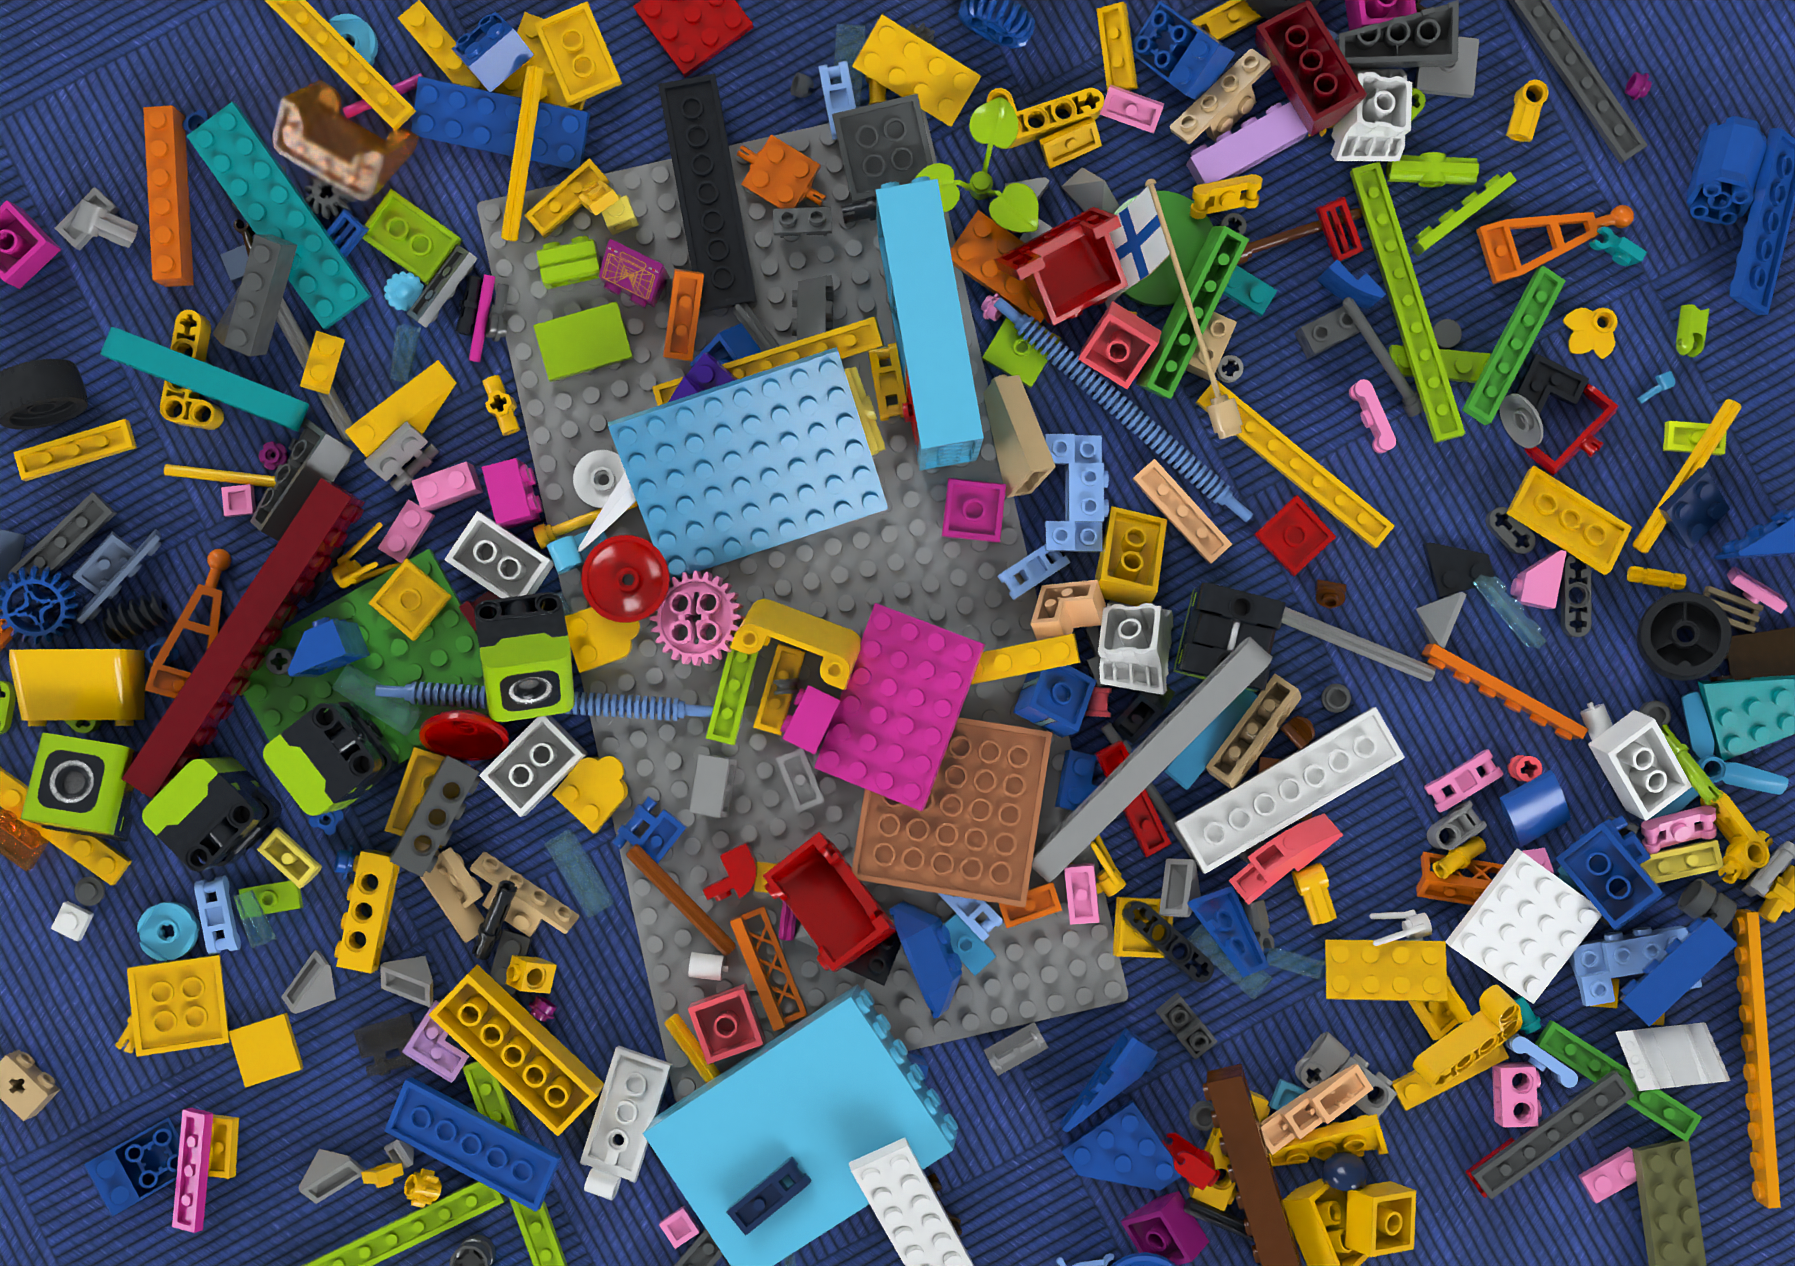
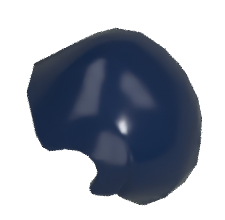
(1344, 1171)

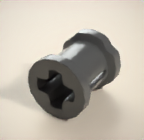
(273, 658)

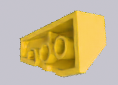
(414, 403)

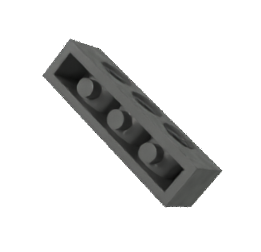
(449, 771)

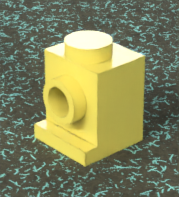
(620, 216)

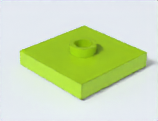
(1014, 355)

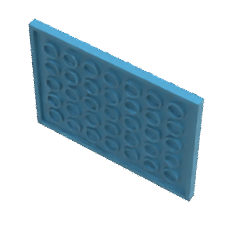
(750, 463)

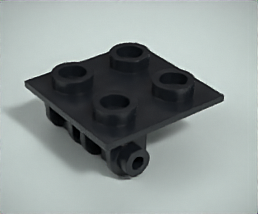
(877, 961)

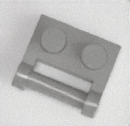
(1764, 877)

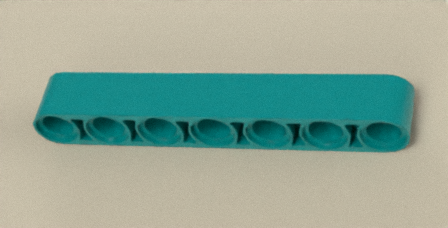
(204, 379)

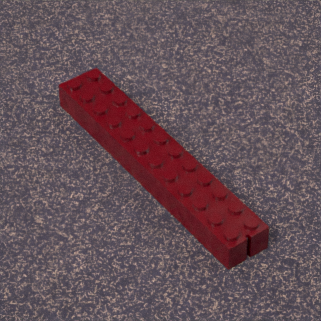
(246, 637)

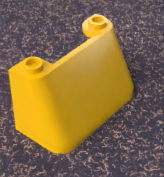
(777, 621)
(79, 684)

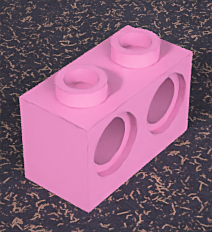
(1508, 1096)

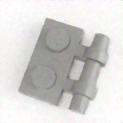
(397, 451)

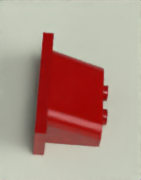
(1069, 265)

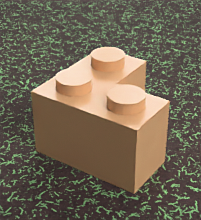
(1067, 607)

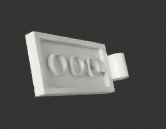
(625, 1108)

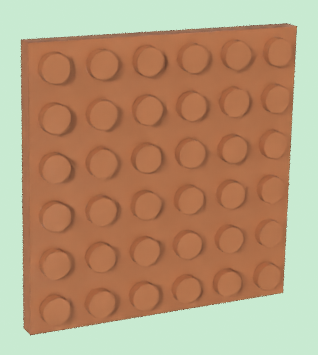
(976, 823)

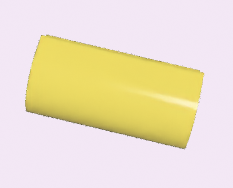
(289, 858)

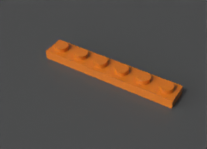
(1514, 699)

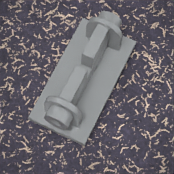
(1015, 1049)

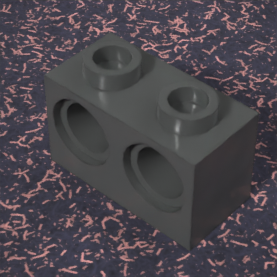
(1326, 332)

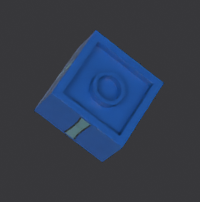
(1055, 699)

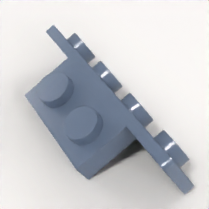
(108, 567)

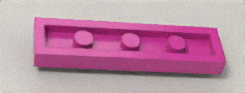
(192, 1170)

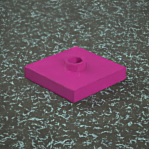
(973, 510)

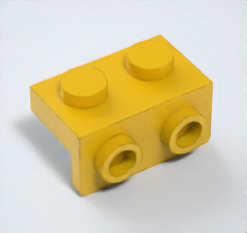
(1441, 1016)

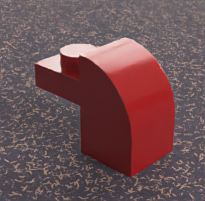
(741, 871)

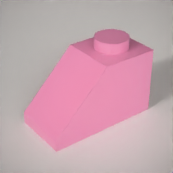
(1540, 582)

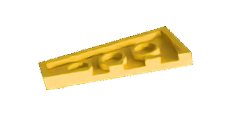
(1348, 1136)

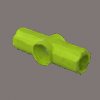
(1433, 170)

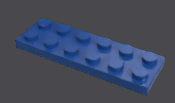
(490, 122)
(1766, 225)
(473, 1143)

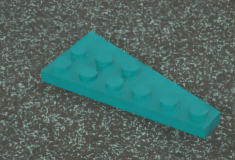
(1748, 712)

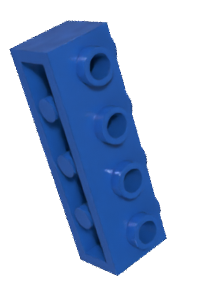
(1678, 970)

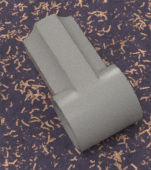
(98, 221)

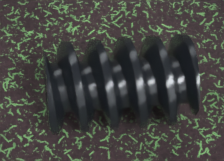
(137, 618)

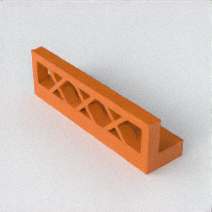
(1455, 887)
(758, 972)

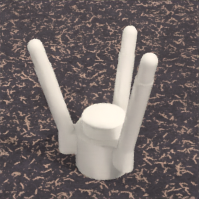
(1413, 928)

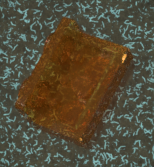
(19, 842)

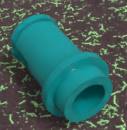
(1530, 1022)

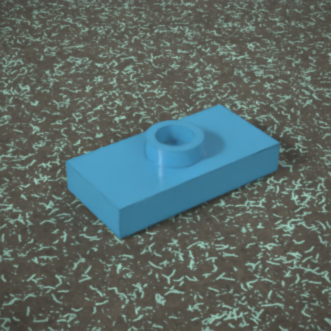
(969, 947)

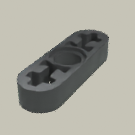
(1585, 587)

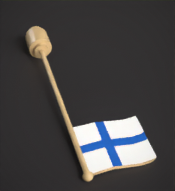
(1141, 248)

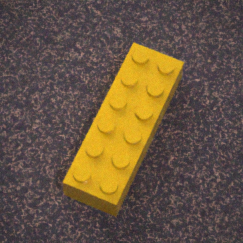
(517, 1050)

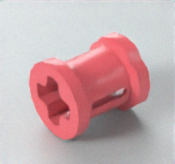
(1099, 703)
(1519, 762)

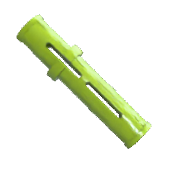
(1693, 771)

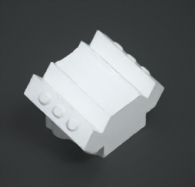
(1379, 122)
(1135, 646)
(1672, 1056)

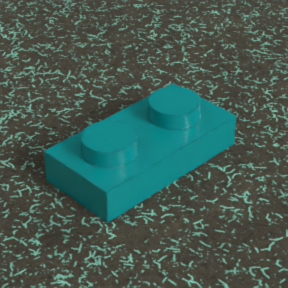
(1249, 291)

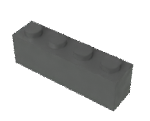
(1405, 41)
(256, 304)
(814, 307)
(312, 458)

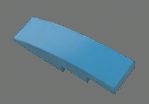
(1200, 751)

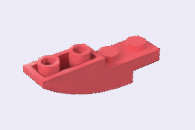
(1280, 855)

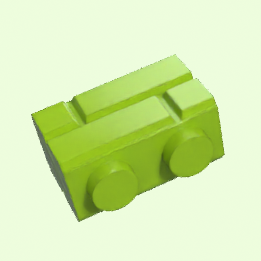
(569, 262)

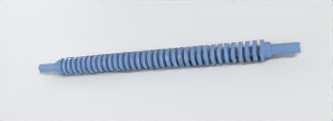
(1222, 495)
(474, 696)

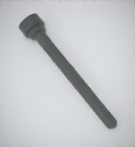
(1411, 400)

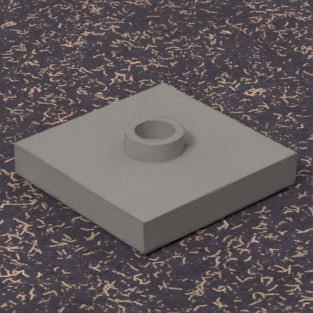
(1455, 79)

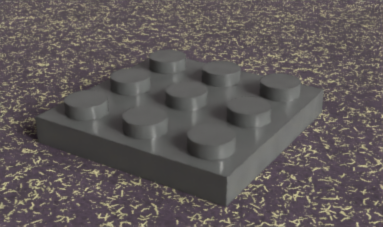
(882, 144)

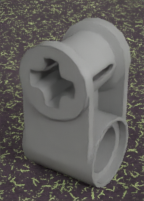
(1461, 825)
(1323, 1058)

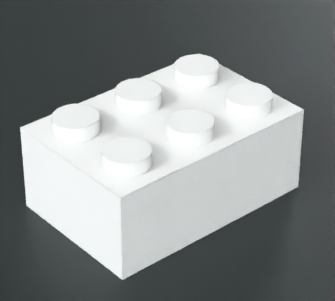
(498, 559)
(533, 764)
(1640, 765)

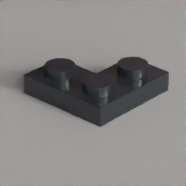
(1548, 378)

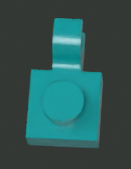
(1622, 249)

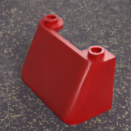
(829, 902)

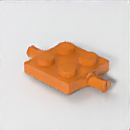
(781, 174)

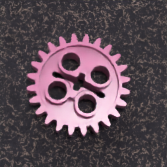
(723, 617)

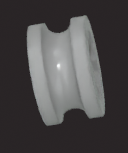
(1235, 375)

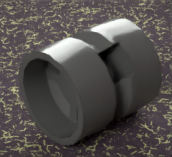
(1703, 901)
(474, 1251)

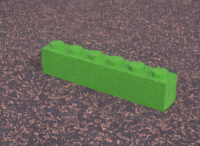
(1205, 287)

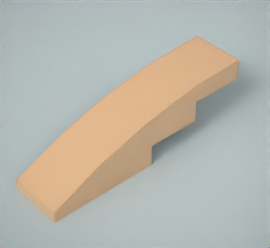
(1315, 1106)

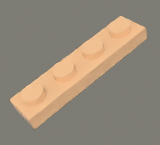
(1182, 511)

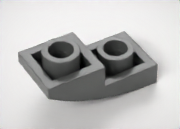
(1186, 1026)

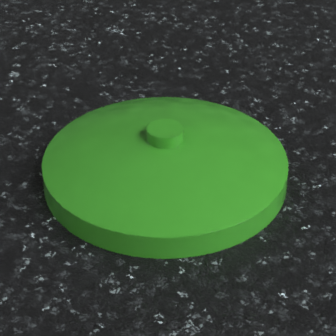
(1188, 238)

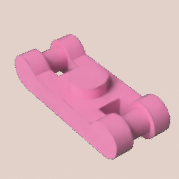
(1373, 416)
(1463, 780)
(1678, 828)

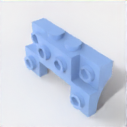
(1083, 493)
(1618, 956)

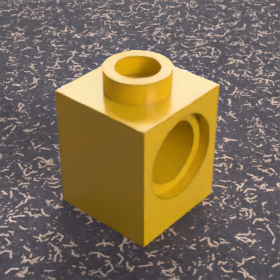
(540, 976)

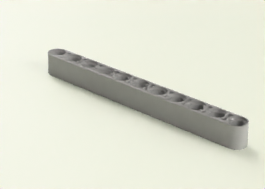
(1150, 758)

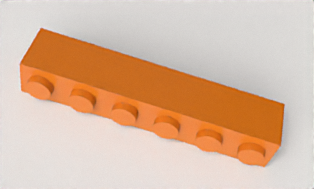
(168, 196)

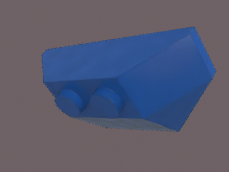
(929, 954)

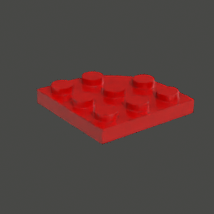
(693, 29)

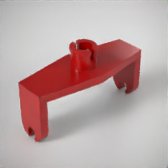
(1585, 441)
(1195, 1165)

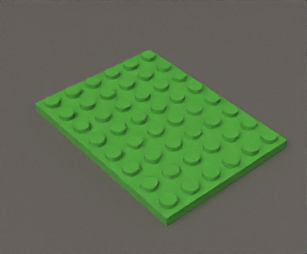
(441, 654)

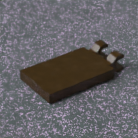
(1761, 655)

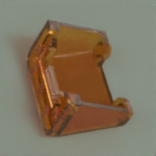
(334, 147)

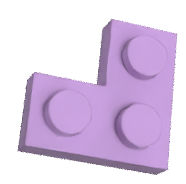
(432, 1051)

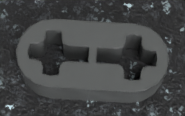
(1505, 535)

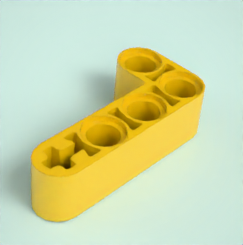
(1046, 113)
(172, 394)
(1472, 1040)

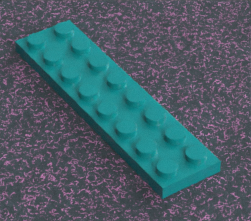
(277, 208)

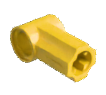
(1525, 112)
(1312, 886)

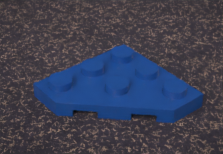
(1123, 1151)

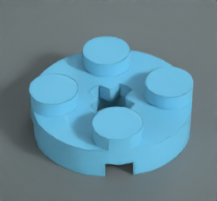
(360, 33)
(151, 933)

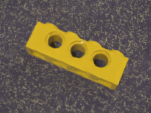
(348, 952)
(1223, 1191)

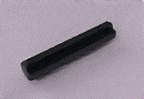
(1216, 1217)

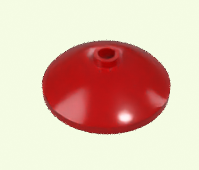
(605, 574)
(464, 735)

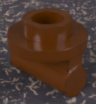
(1330, 593)
(1299, 731)

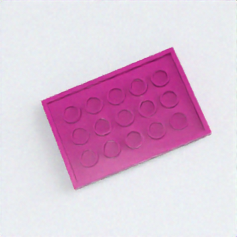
(899, 706)

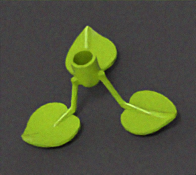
(1018, 205)

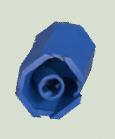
(1726, 170)

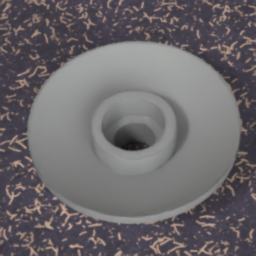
(1521, 420)

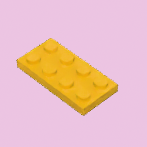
(916, 67)
(1569, 520)
(1386, 971)

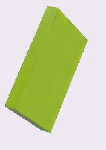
(410, 236)
(583, 341)

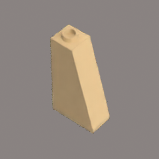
(1016, 436)

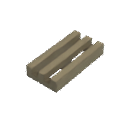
(1751, 617)

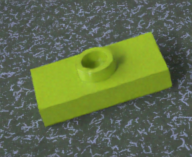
(277, 896)

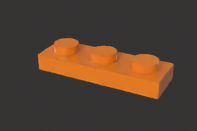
(683, 314)

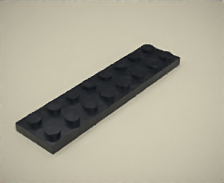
(707, 191)

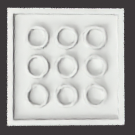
(1524, 926)

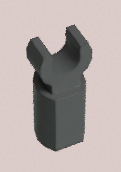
(1259, 922)

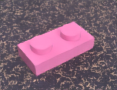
(1132, 109)
(406, 531)
(1082, 893)
(1609, 1175)

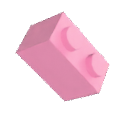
(447, 486)

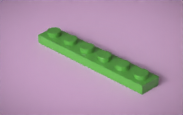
(1513, 345)
(1595, 1065)

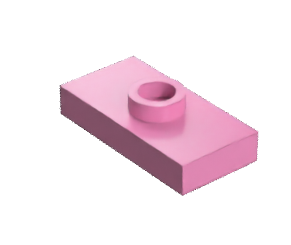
(1756, 591)

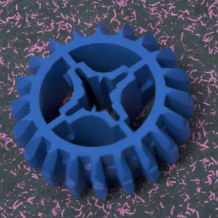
(998, 21)
(39, 616)

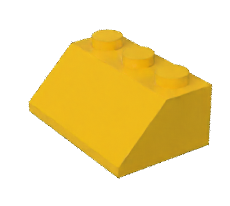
(1319, 1225)

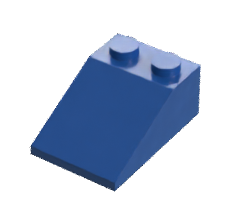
(1610, 876)

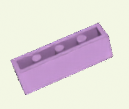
(1247, 146)

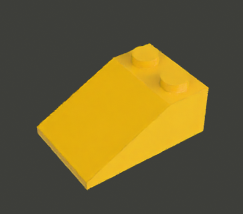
(1131, 557)

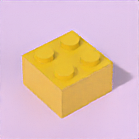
(1381, 1219)

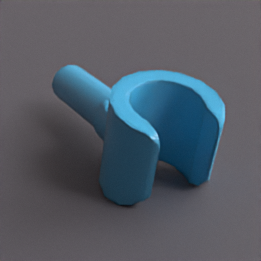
(1664, 382)

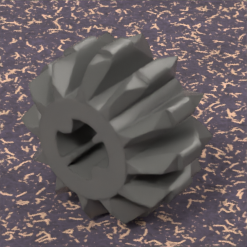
(321, 201)

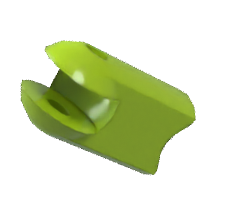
(1691, 330)

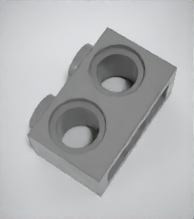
(1385, 1095)

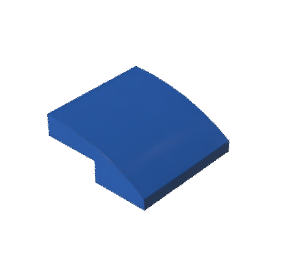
(1344, 284)
(1535, 808)

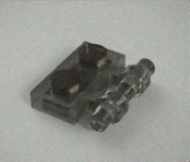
(385, 1036)

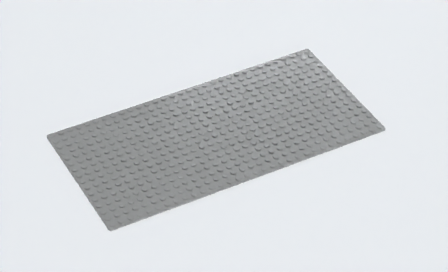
(834, 574)

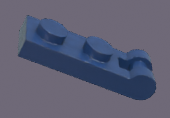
(768, 1196)

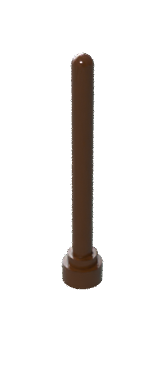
(1290, 235)

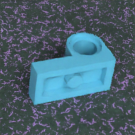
(565, 551)

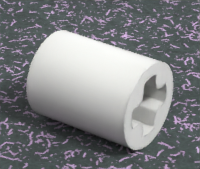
(1596, 719)
(706, 966)

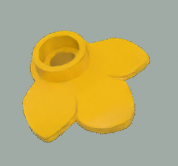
(1587, 332)

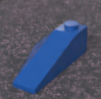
(1118, 1070)

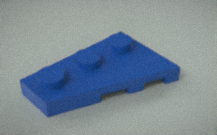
(1231, 929)

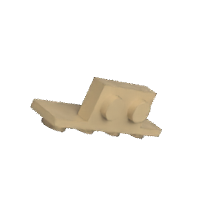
(1224, 101)
(454, 891)
(529, 903)

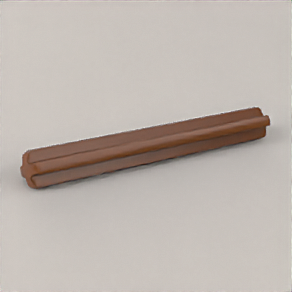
(681, 899)

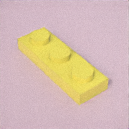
(1684, 861)

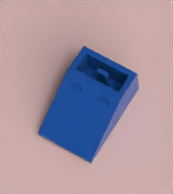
(1181, 51)
(1766, 540)
(136, 1167)

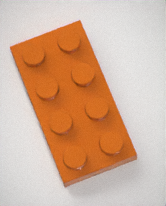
(975, 256)

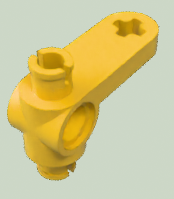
(1746, 847)

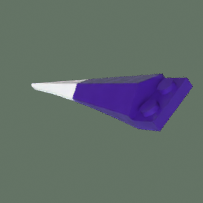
(702, 376)

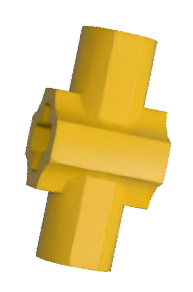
(506, 418)
(1780, 896)

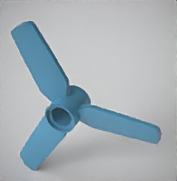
(1730, 773)

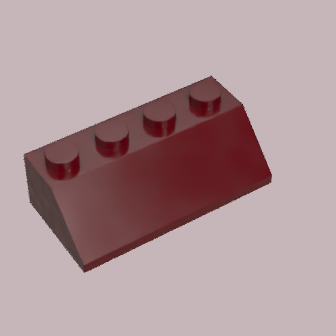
(1309, 66)

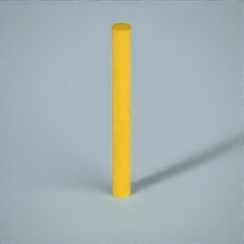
(219, 475)

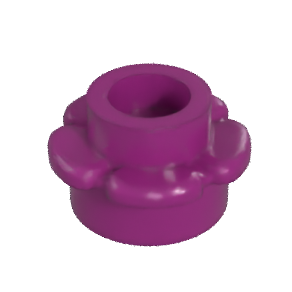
(1638, 85)
(280, 452)
(542, 1008)

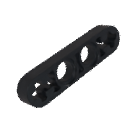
(1167, 942)

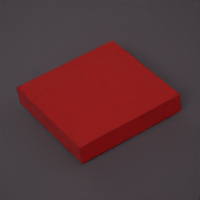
(1294, 535)

